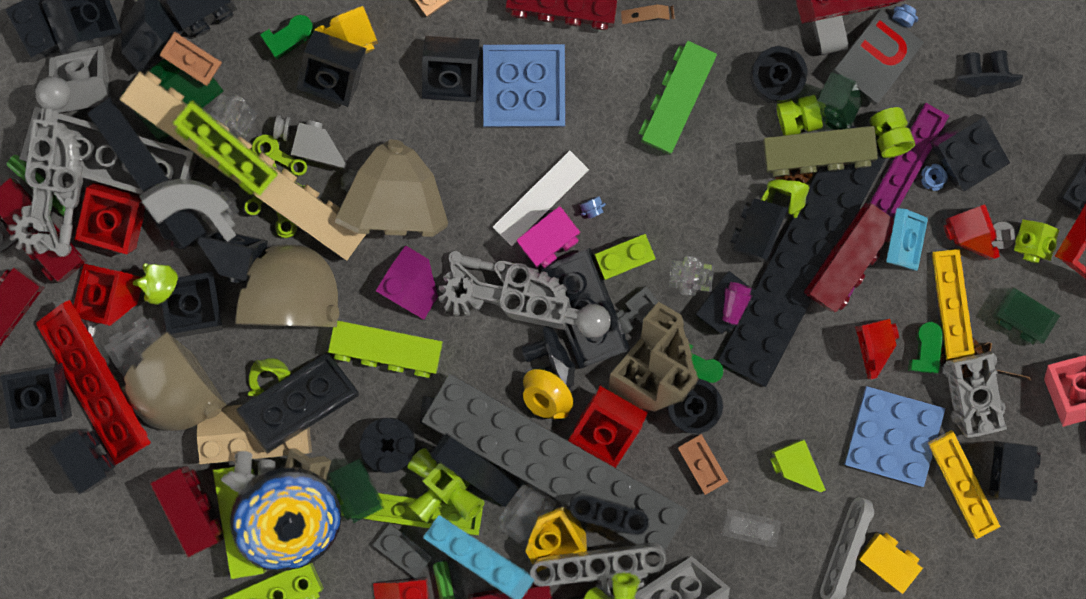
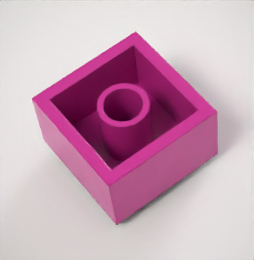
(549, 237)

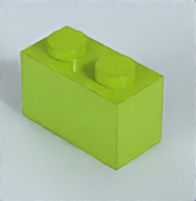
(624, 257)

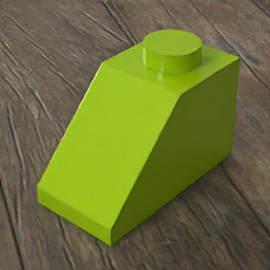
(797, 465)

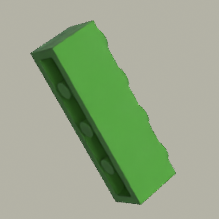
(678, 98)

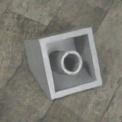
(85, 74)

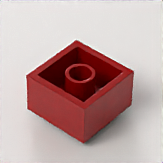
(111, 218)
(608, 426)

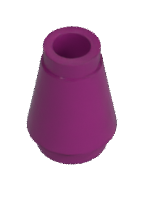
(735, 302)

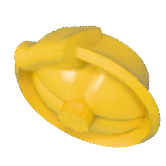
(546, 394)

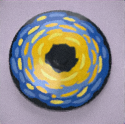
(285, 519)

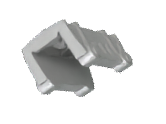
(963, 393)

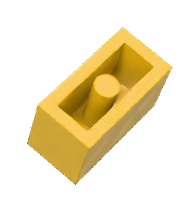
(889, 562)

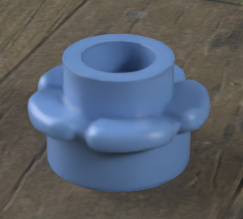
(905, 15)
(934, 169)
(592, 207)

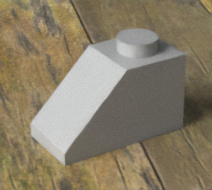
(316, 145)

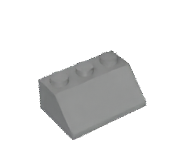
(686, 581)

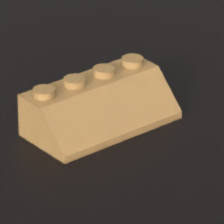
(227, 434)

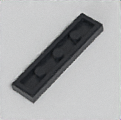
(475, 470)

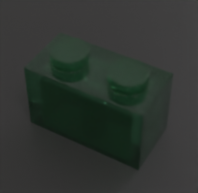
(839, 102)
(1025, 316)
(356, 491)

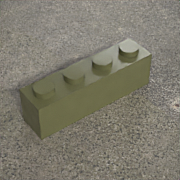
(820, 149)

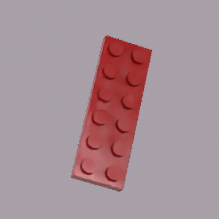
(93, 382)

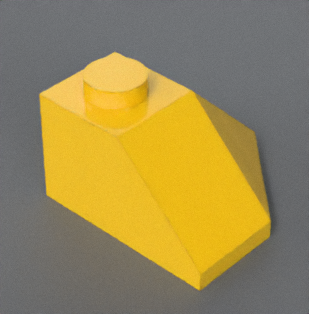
(352, 27)
(555, 535)

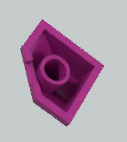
(410, 283)

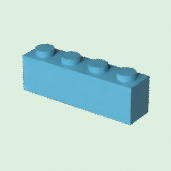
(478, 558)

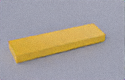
(953, 304)
(963, 484)

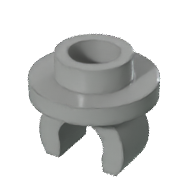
(1004, 235)

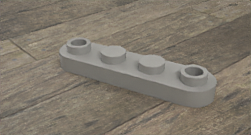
(847, 549)

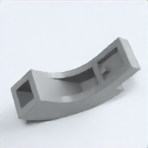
(184, 194)

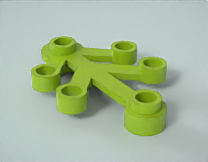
(286, 160)

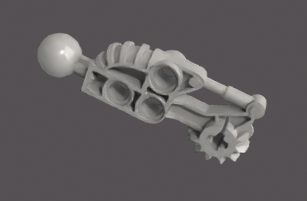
(64, 157)
(537, 289)

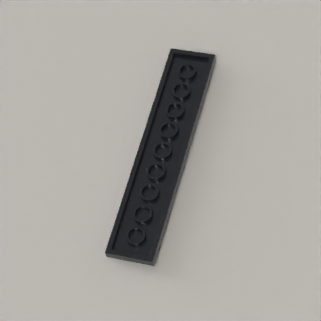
(779, 296)

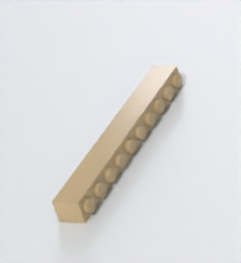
(282, 194)

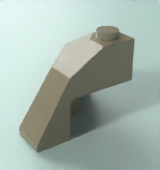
(393, 195)
(658, 366)

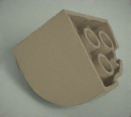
(289, 289)
(171, 387)

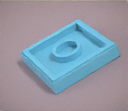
(907, 239)

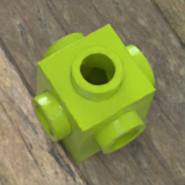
(1036, 241)

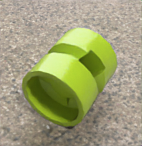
(808, 113)
(892, 132)

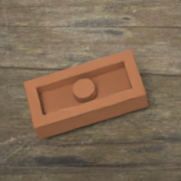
(191, 59)
(703, 464)

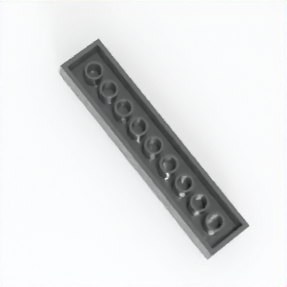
(548, 459)

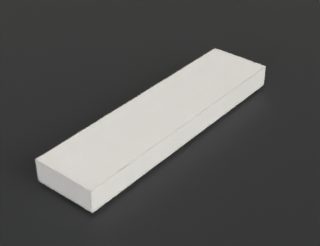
(540, 198)

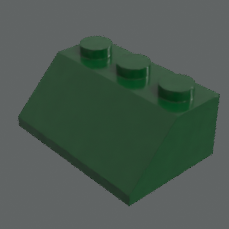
(186, 85)

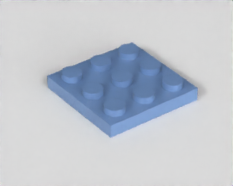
(524, 85)
(894, 436)

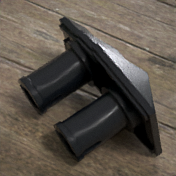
(978, 83)
(558, 356)

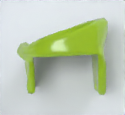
(795, 189)
(157, 282)
(269, 364)

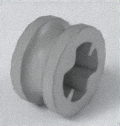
(282, 128)

